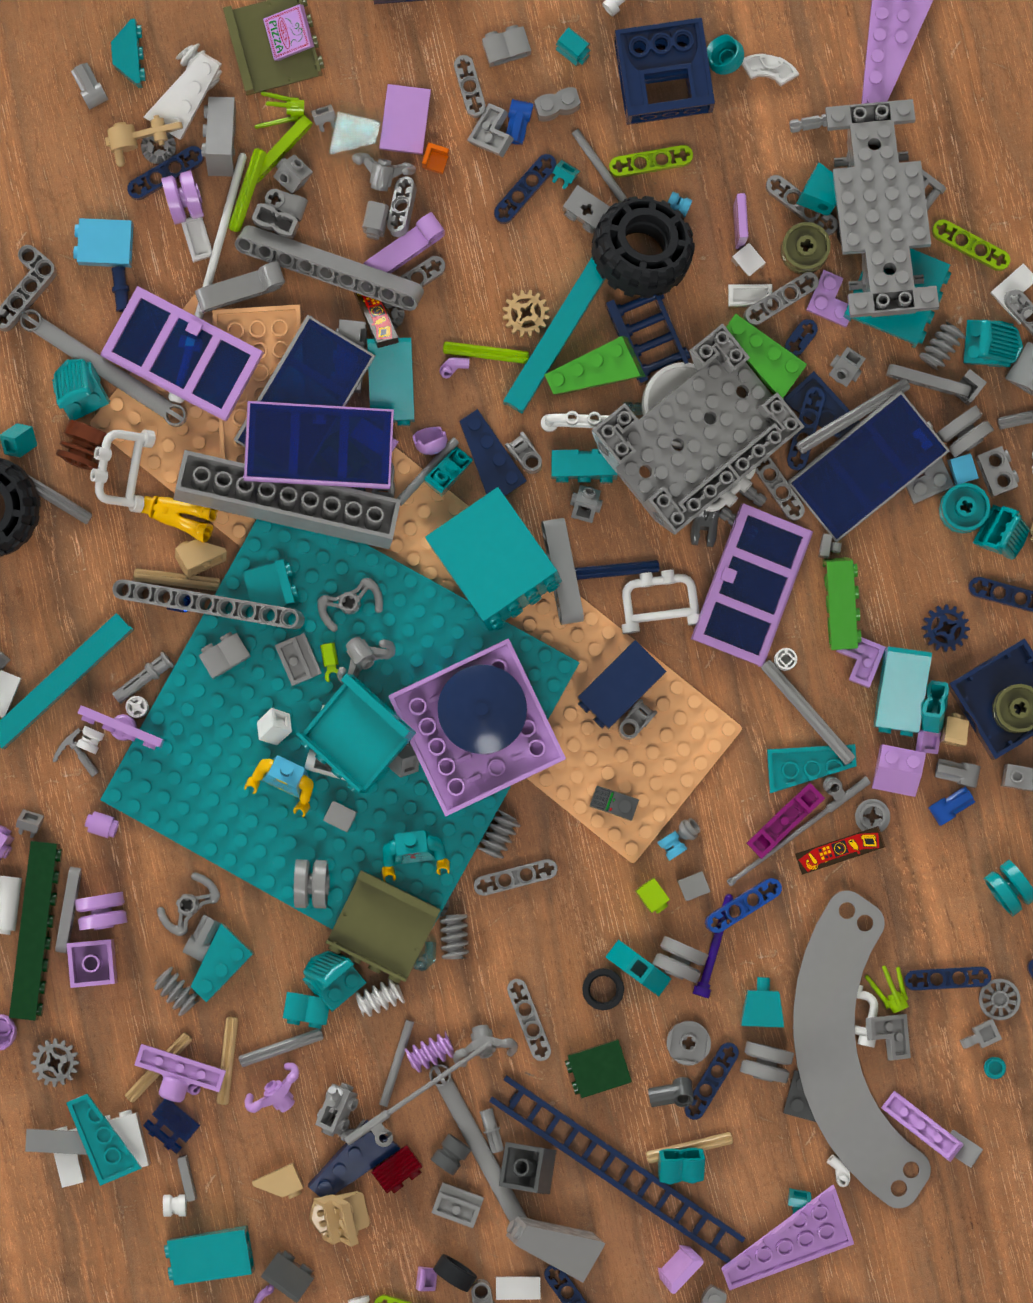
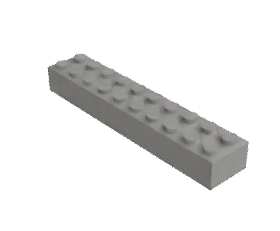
(314, 508)

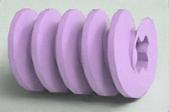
(430, 1052)

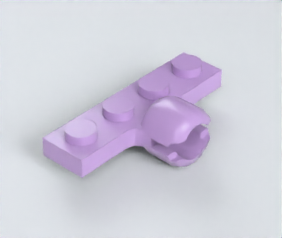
(121, 727)
(178, 1072)

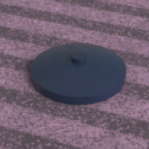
(482, 709)

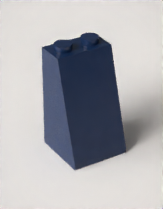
(621, 685)

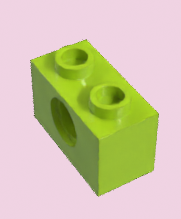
(653, 896)

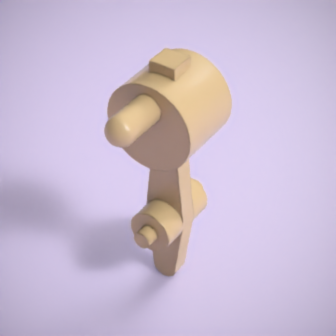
(124, 138)

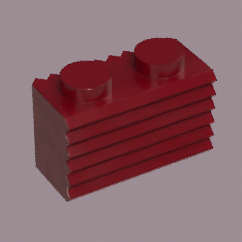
(397, 1168)

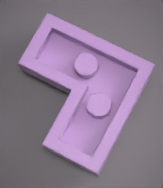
(824, 302)
(867, 661)

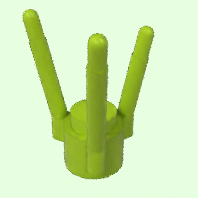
(294, 108)
(897, 1000)

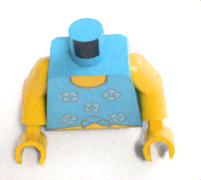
(286, 777)

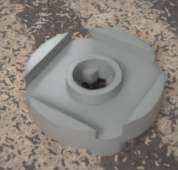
(698, 1035)

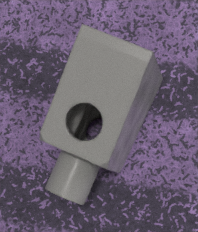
(969, 1152)

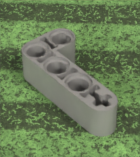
(241, 288)
(21, 292)

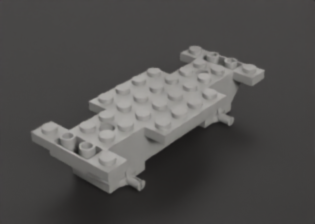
(881, 209)

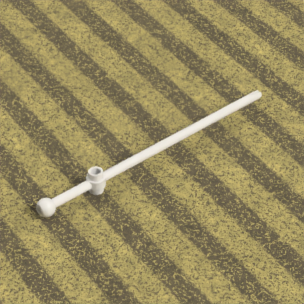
(219, 239)

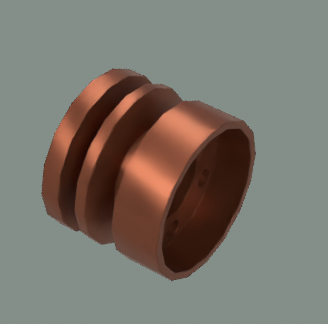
(82, 446)

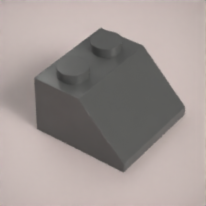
(527, 1168)
(288, 1275)

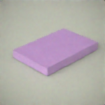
(405, 119)
(740, 220)

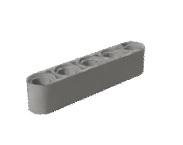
(560, 554)

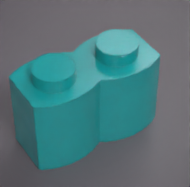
(573, 47)
(935, 706)
(305, 1009)
(681, 1165)

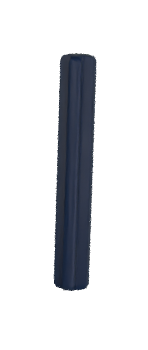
(617, 569)

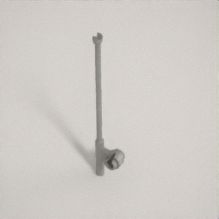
(839, 797)
(376, 1124)

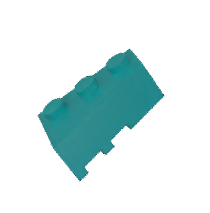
(581, 466)
(220, 963)

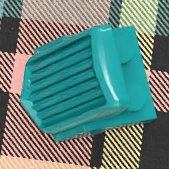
(991, 343)
(78, 388)
(1003, 532)
(332, 978)

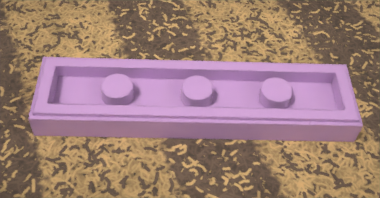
(922, 1126)

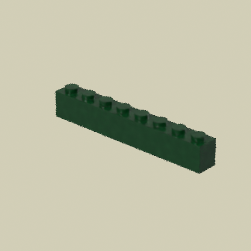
(34, 931)

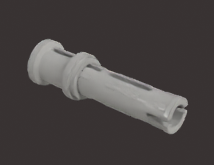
(152, 671)

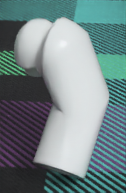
(841, 1171)

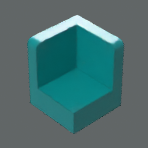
(18, 440)

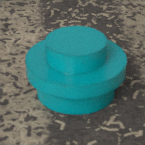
(994, 1067)

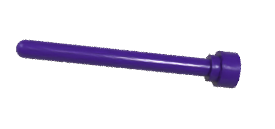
(703, 988)

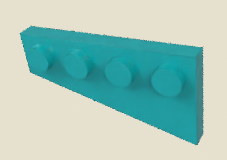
(799, 765)
(102, 1143)

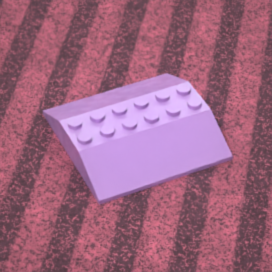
(463, 776)

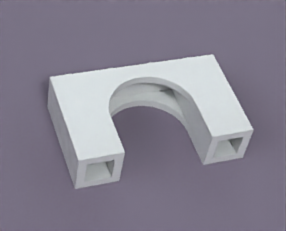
(129, 1130)

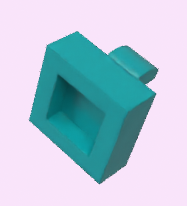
(566, 172)
(798, 1199)

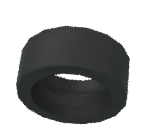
(619, 989)
(455, 1273)

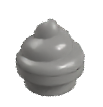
(688, 829)

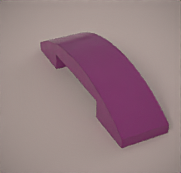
(785, 820)

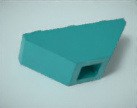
(128, 54)
(448, 471)
(638, 968)

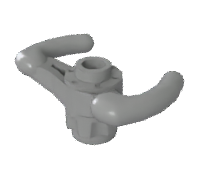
(382, 171)
(349, 601)
(363, 655)
(189, 905)
(479, 1037)

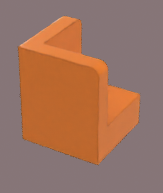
(435, 158)

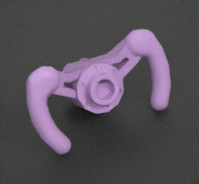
(275, 1093)

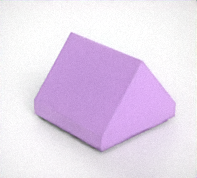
(426, 1279)

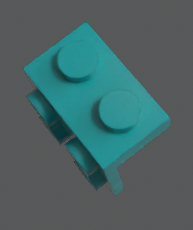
(271, 584)

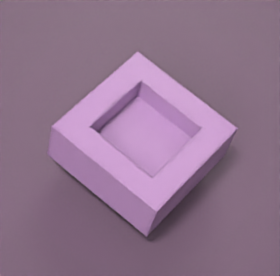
(928, 742)

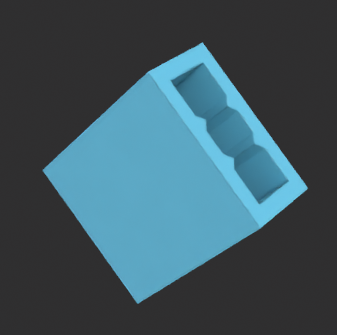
(104, 242)

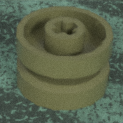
(807, 235)
(1004, 711)

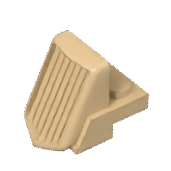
(340, 1217)

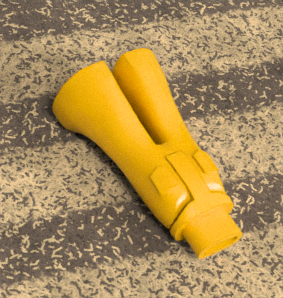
(169, 512)

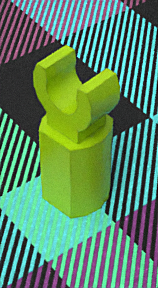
(330, 659)

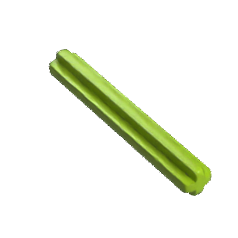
(247, 190)
(485, 352)

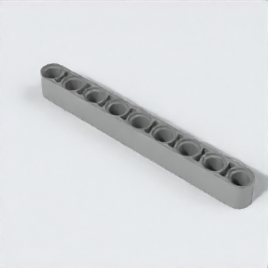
(329, 268)
(198, 604)

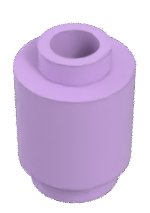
(101, 824)

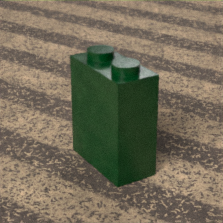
(598, 1069)

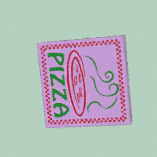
(288, 32)

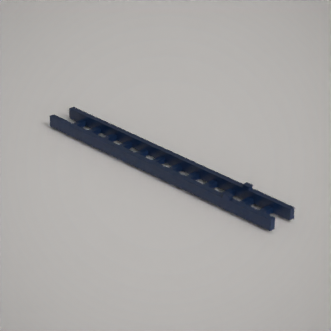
(618, 1184)

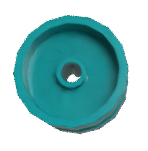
(977, 508)
(1010, 888)

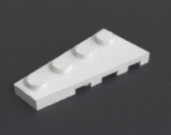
(186, 94)

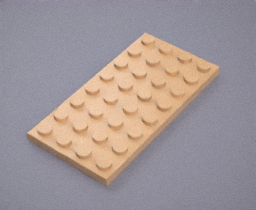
(270, 331)

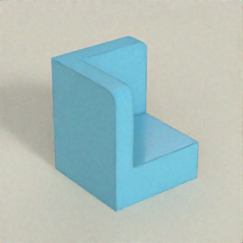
(962, 469)

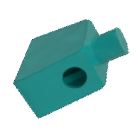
(819, 191)
(762, 1006)

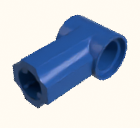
(519, 116)
(947, 808)

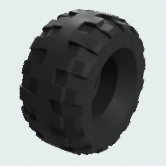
(635, 271)
(21, 507)

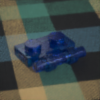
(176, 1120)

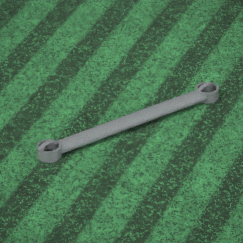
(104, 368)
(477, 1144)

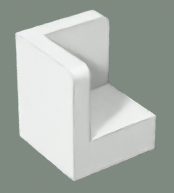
(748, 259)
(274, 726)

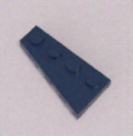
(832, 408)
(490, 456)
(351, 1163)

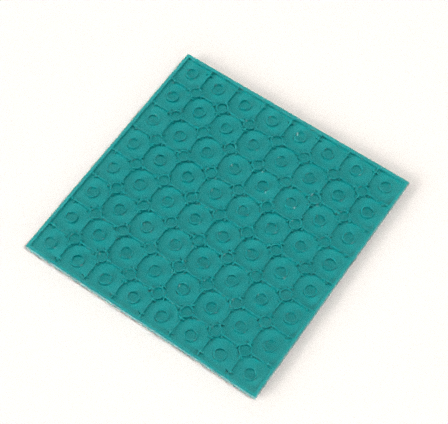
(212, 742)

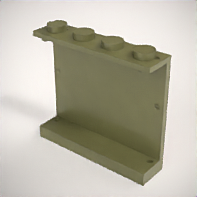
(254, 53)
(383, 927)

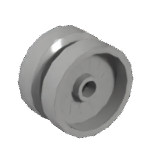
(965, 431)
(307, 883)
(680, 959)
(766, 1064)

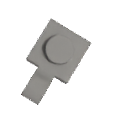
(984, 1034)

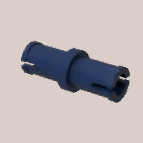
(120, 288)

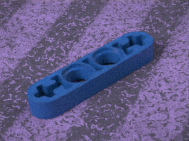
(745, 908)

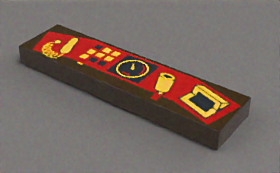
(377, 321)
(840, 850)

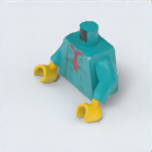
(411, 848)

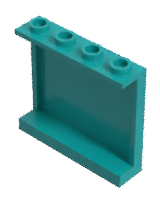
(910, 326)
(356, 735)

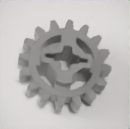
(58, 1072)

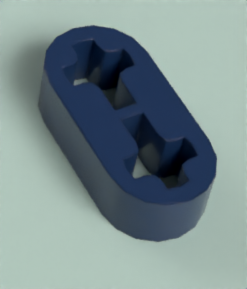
(797, 335)

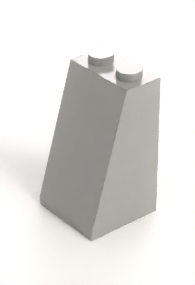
(561, 1246)

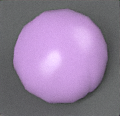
(430, 440)
(8, 1031)

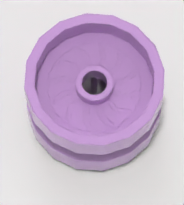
(185, 196)
(101, 911)

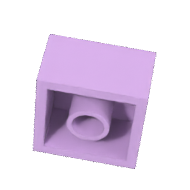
(92, 963)

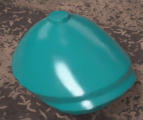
(725, 54)

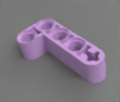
(405, 248)

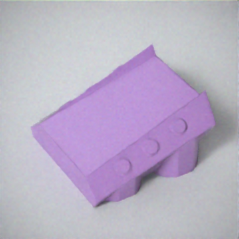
(680, 1268)

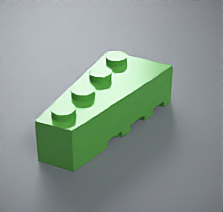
(768, 359)
(598, 368)
(842, 603)

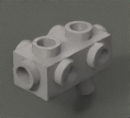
(336, 1109)

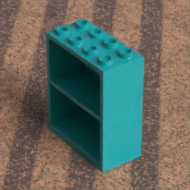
(494, 559)

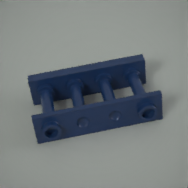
(616, 313)

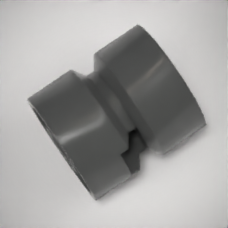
(450, 1154)

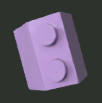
(898, 770)

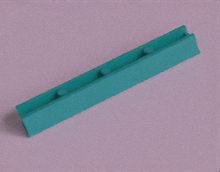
(554, 338)
(63, 679)

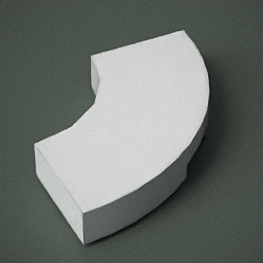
(769, 66)

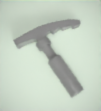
(84, 759)

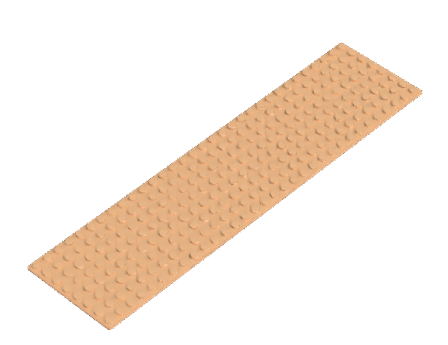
(655, 766)

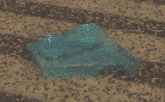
(352, 132)

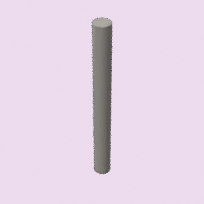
(599, 165)
(413, 486)
(388, 1089)

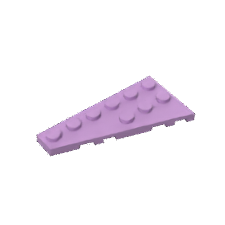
(889, 42)
(804, 1236)

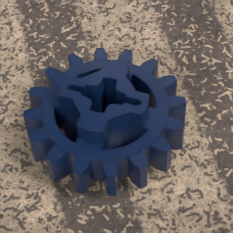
(942, 618)

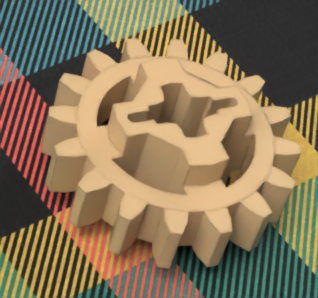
(517, 308)

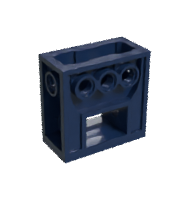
(661, 66)

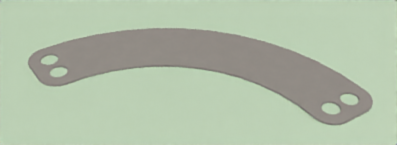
(830, 1059)

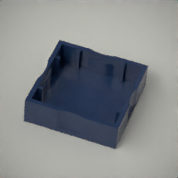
(979, 687)

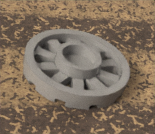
(999, 999)

